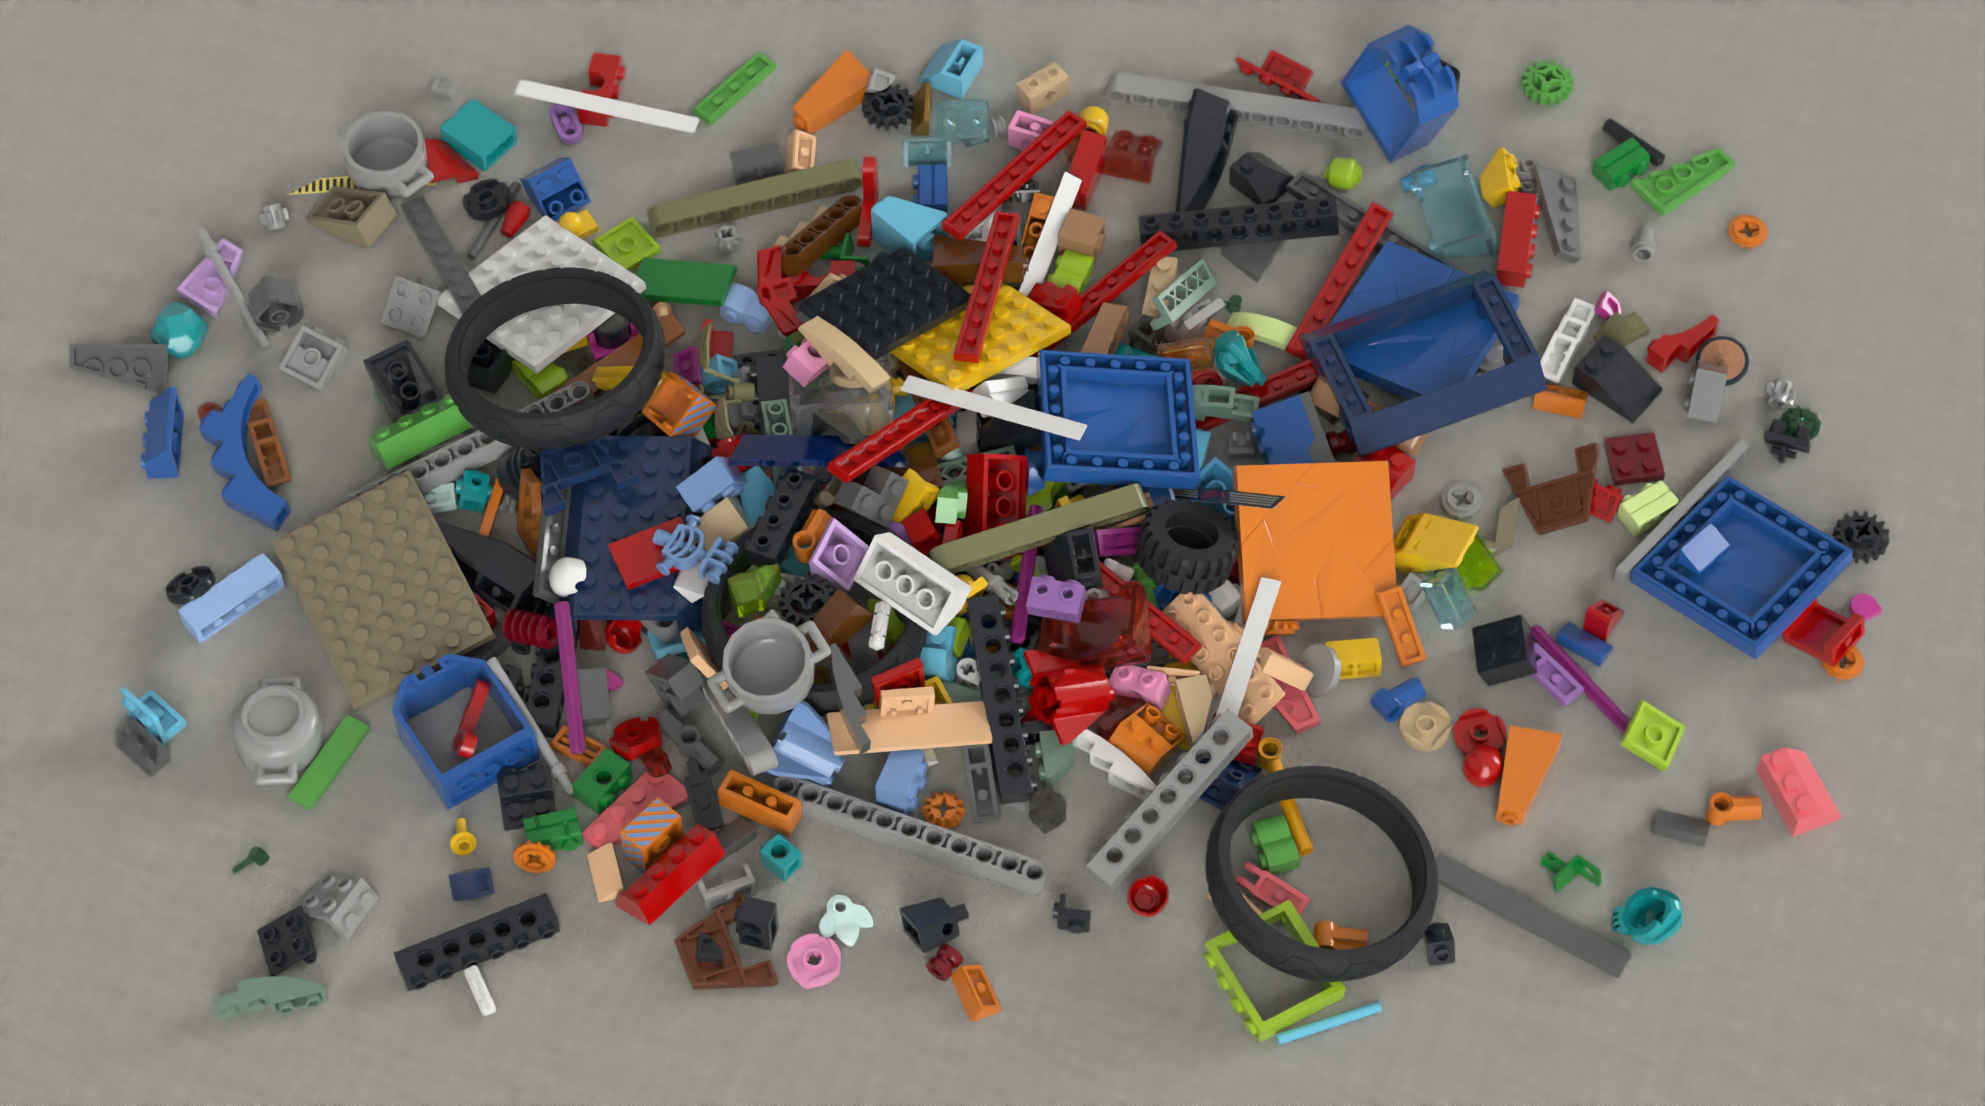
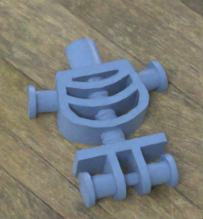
(685, 554)

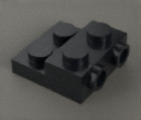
(525, 794)

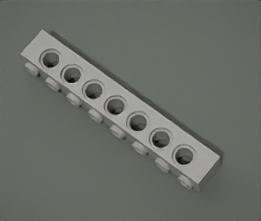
(1114, 874)

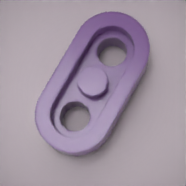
(566, 125)

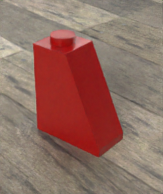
(1088, 166)

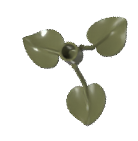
(735, 393)

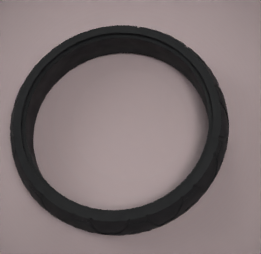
(541, 290)
(821, 696)
(1361, 796)

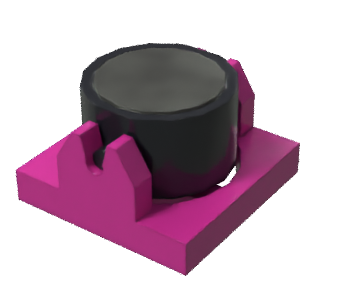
(610, 334)

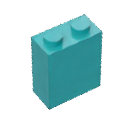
(479, 134)

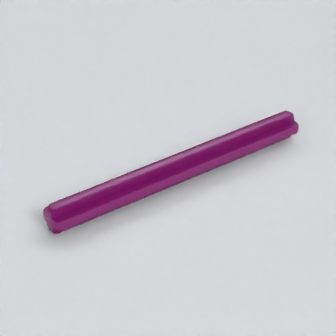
(1026, 573)
(570, 678)
(1591, 690)

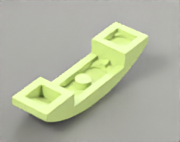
(1265, 328)

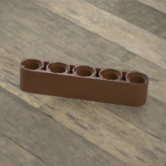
(820, 235)

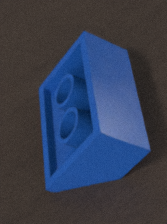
(163, 436)

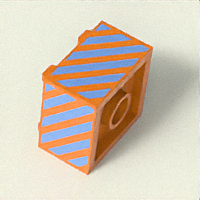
(679, 407)
(651, 834)

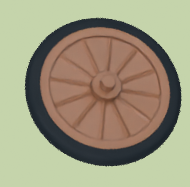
(1727, 352)

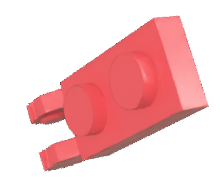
(1272, 889)

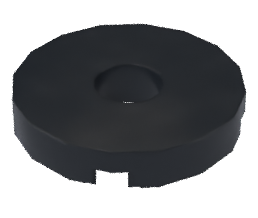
(492, 208)
(191, 586)

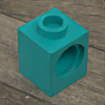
(781, 867)

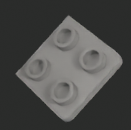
(411, 305)
(340, 901)

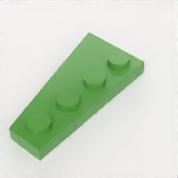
(1681, 182)

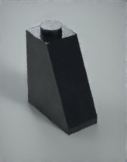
(1002, 433)

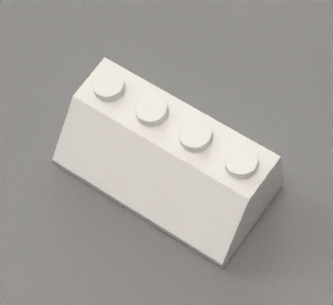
(911, 582)

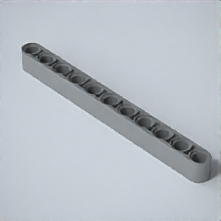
(1250, 107)
(477, 447)
(918, 842)

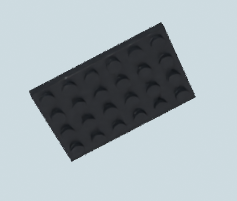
(888, 302)

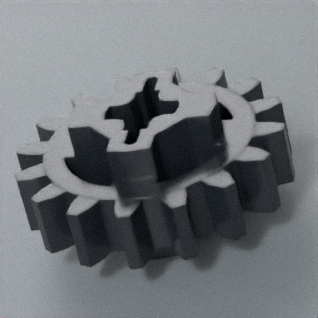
(888, 107)
(1862, 535)
(794, 599)

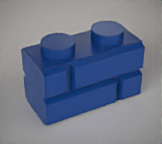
(931, 187)

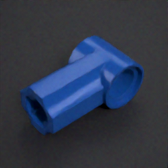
(1392, 702)

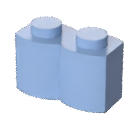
(744, 308)

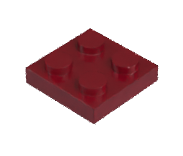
(1634, 458)

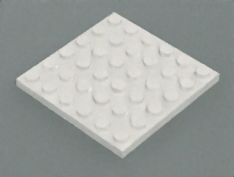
(546, 332)

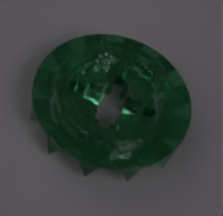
(1811, 420)

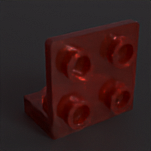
(1131, 156)

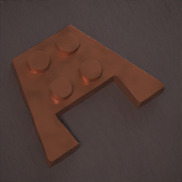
(1558, 501)
(717, 975)

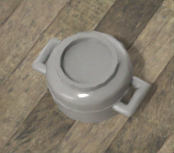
(385, 153)
(768, 666)
(277, 731)

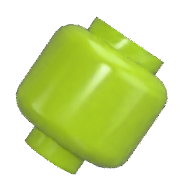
(1343, 173)

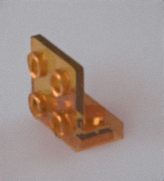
(1198, 350)

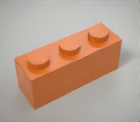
(760, 803)

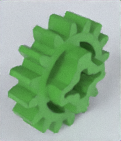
(1547, 83)

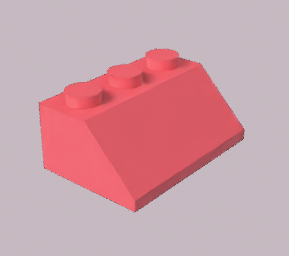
(1796, 790)

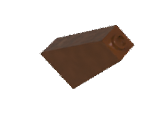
(962, 259)

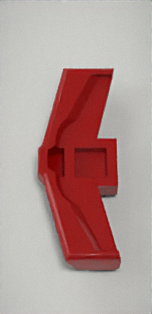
(776, 293)

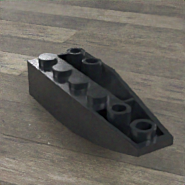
(1205, 149)
(492, 567)

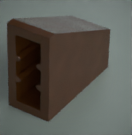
(840, 620)

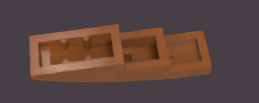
(267, 445)

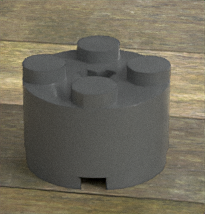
(275, 303)

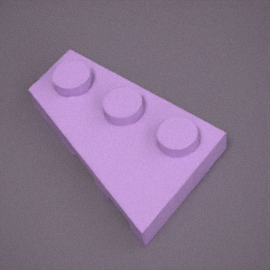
(204, 284)

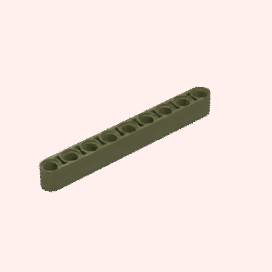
(754, 197)
(1040, 529)

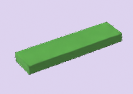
(734, 88)
(329, 762)

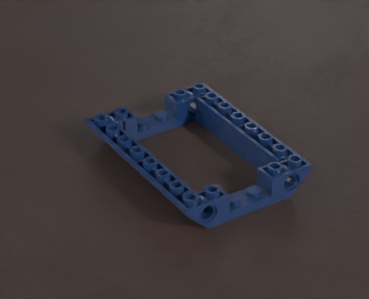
(1379, 430)

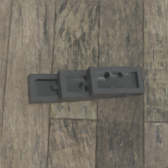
(847, 690)

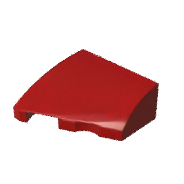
(447, 163)

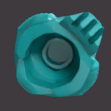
(179, 329)
(1236, 360)
(1649, 916)

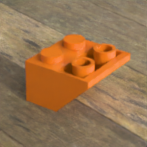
(1147, 738)

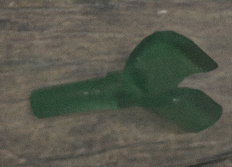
(1233, 304)
(255, 855)

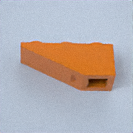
(1036, 220)

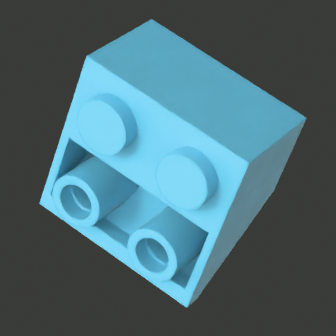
(954, 67)

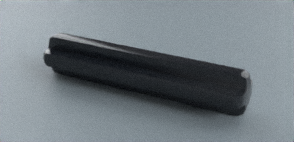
(1622, 134)

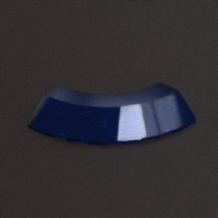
(798, 451)

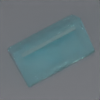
(927, 151)

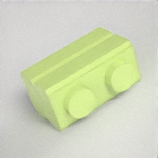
(1647, 507)

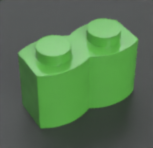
(1274, 844)

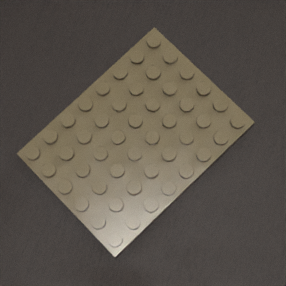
(382, 589)

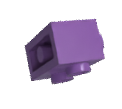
(1056, 598)

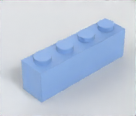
(231, 598)

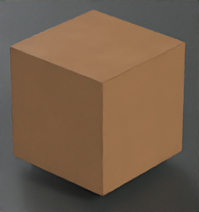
(1082, 233)

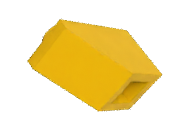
(1499, 178)

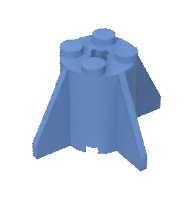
(805, 747)

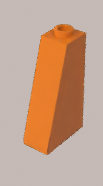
(832, 94)
(1525, 767)

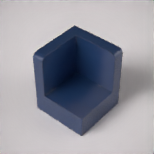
(471, 884)

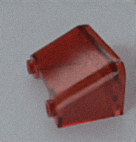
(1110, 631)

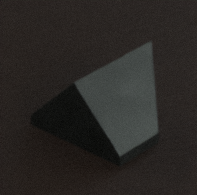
(836, 424)

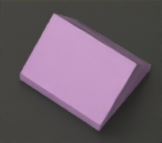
(837, 556)

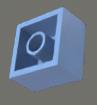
(712, 485)
(902, 781)

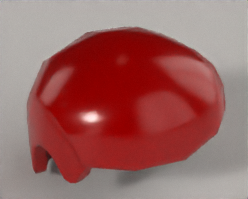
(623, 635)
(1483, 766)
(1148, 896)

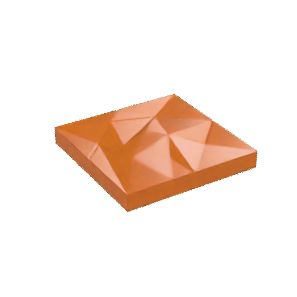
(1321, 541)

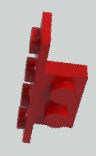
(1282, 72)

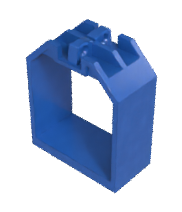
(1381, 101)
(480, 770)

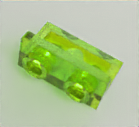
(1478, 566)

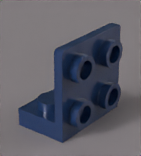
(1229, 782)

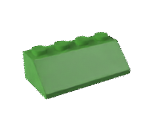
(417, 432)

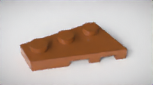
(529, 510)

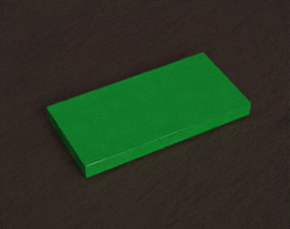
(686, 281)

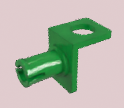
(845, 253)
(1566, 872)

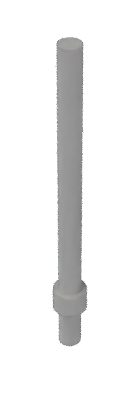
(212, 252)
(557, 769)

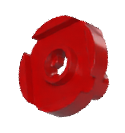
(1480, 720)
(636, 737)

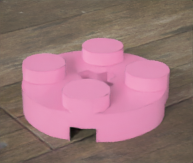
(813, 975)

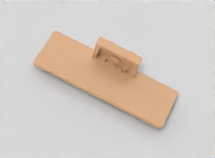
(1219, 647)
(912, 721)

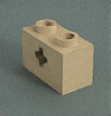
(1042, 88)

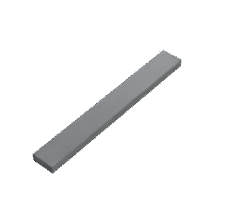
(1697, 494)

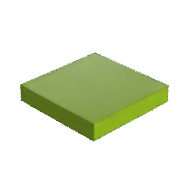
(627, 244)
(1652, 735)

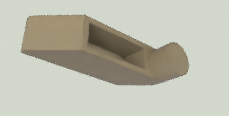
(828, 493)
(1505, 528)

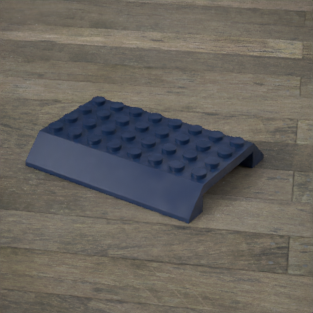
(605, 515)

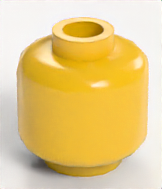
(1096, 119)

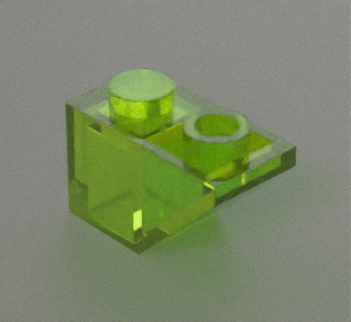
(754, 589)

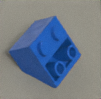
(556, 188)

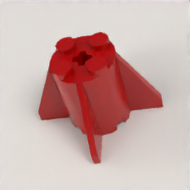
(1066, 694)

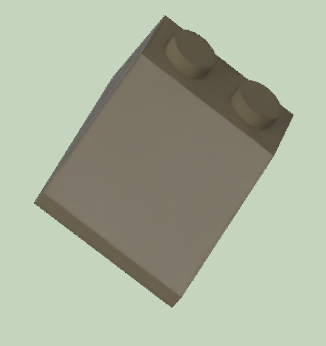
(353, 215)

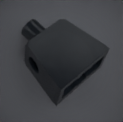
(932, 922)

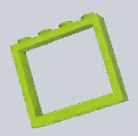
(1239, 1000)

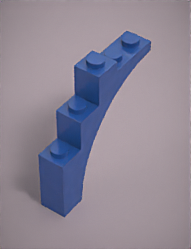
(229, 433)

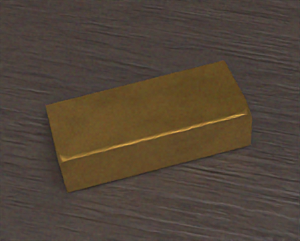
(921, 116)

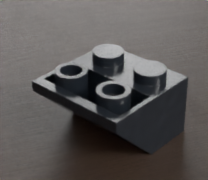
(1074, 558)

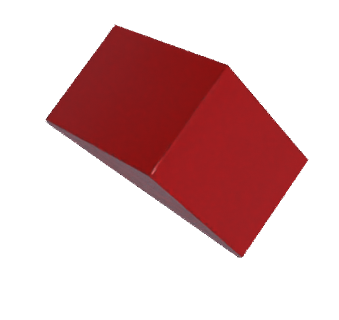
(1602, 619)

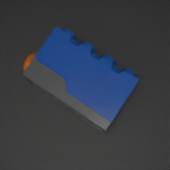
(1291, 432)

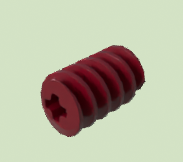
(530, 628)

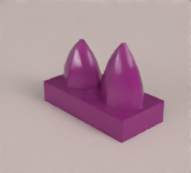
(687, 365)
(1116, 541)

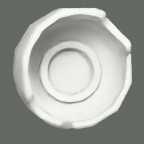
(565, 575)

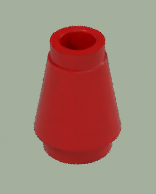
(515, 218)

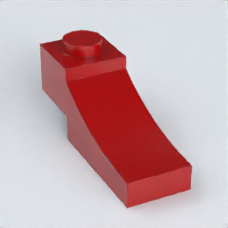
(1680, 345)

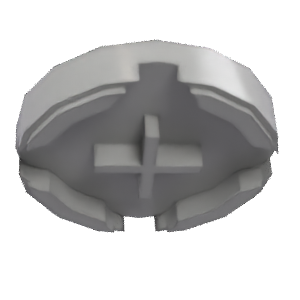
(1325, 669)

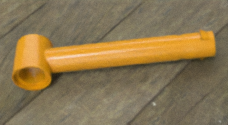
(1289, 807)

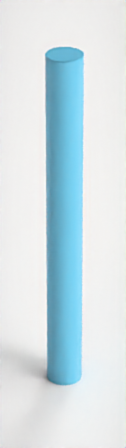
(1328, 1023)

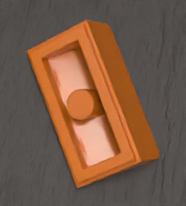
(1561, 401)
(975, 991)

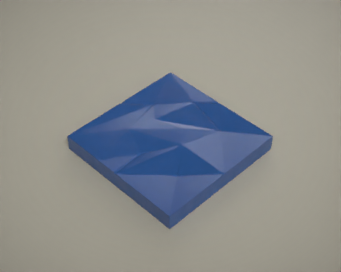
(1424, 351)
(1135, 417)
(1755, 585)

